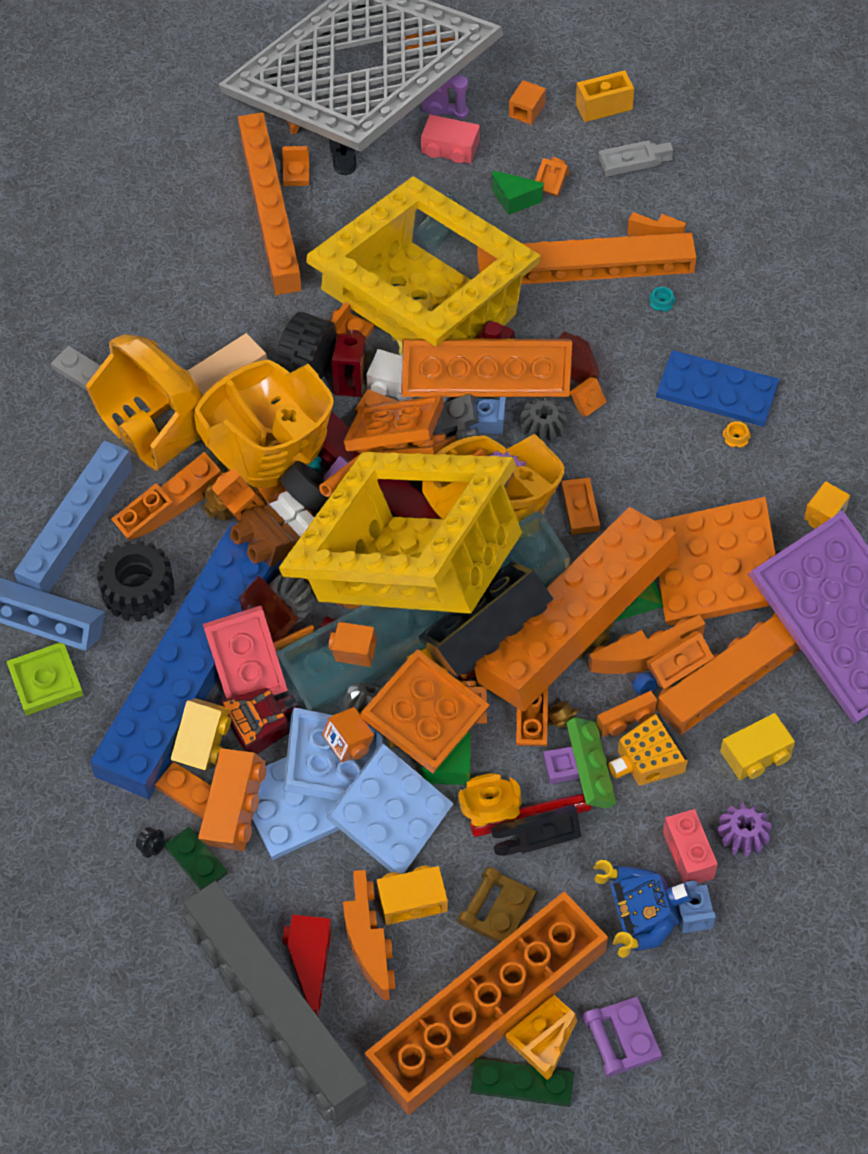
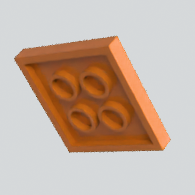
(394, 424)
(424, 711)

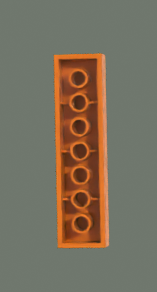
(582, 607)
(485, 1002)

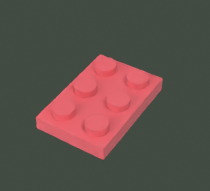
(245, 653)

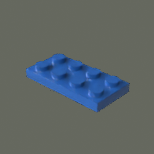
(717, 388)

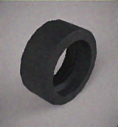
(303, 485)

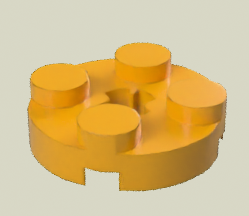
(502, 806)

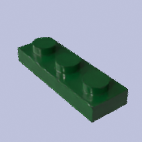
(521, 1083)

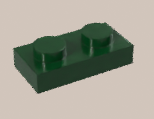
(195, 858)

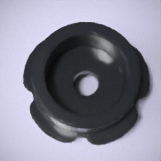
(150, 842)

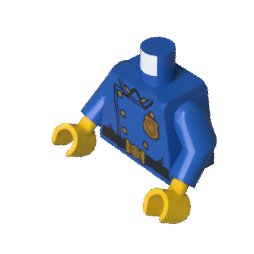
(643, 904)

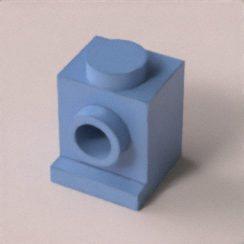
(490, 415)
(698, 916)

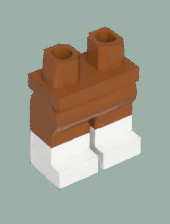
(272, 529)

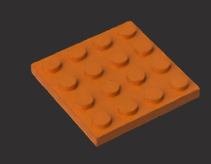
(714, 561)

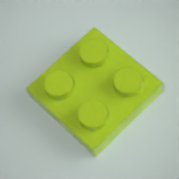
(44, 678)

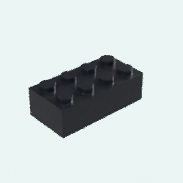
(508, 602)

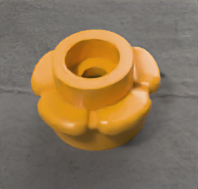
(736, 428)

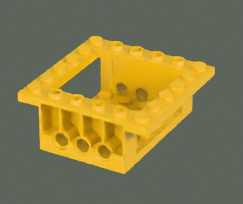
(378, 251)
(372, 559)

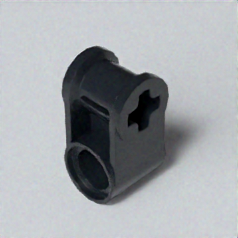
(343, 158)

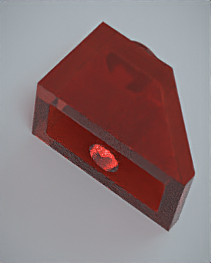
(582, 359)
(276, 612)

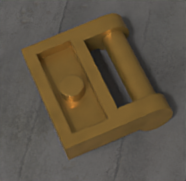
(505, 913)

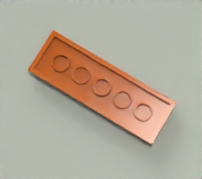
(486, 368)

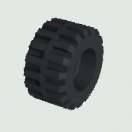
(306, 341)
(137, 600)

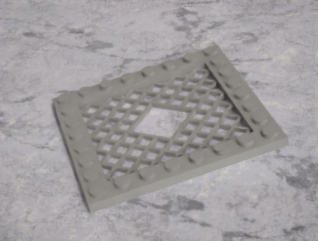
(360, 130)

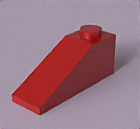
(308, 949)

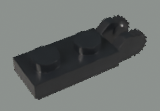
(538, 831)

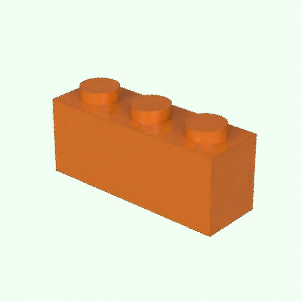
(232, 800)

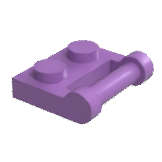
(439, 103)
(632, 1032)

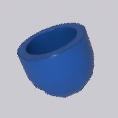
(642, 681)

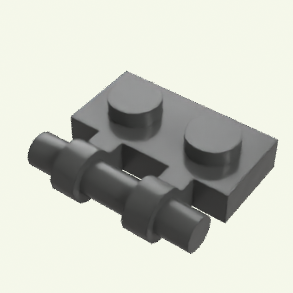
(459, 415)

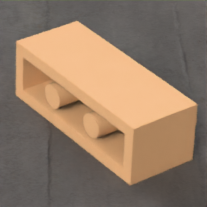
(226, 360)

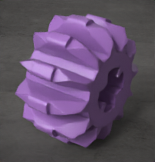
(743, 837)

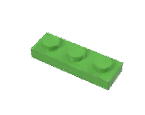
(591, 763)

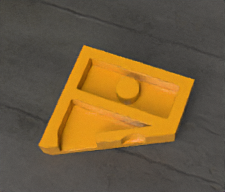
(543, 1035)

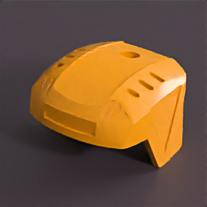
(145, 371)
(248, 430)
(527, 488)

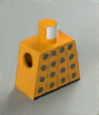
(649, 753)

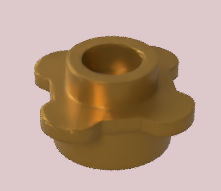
(560, 714)

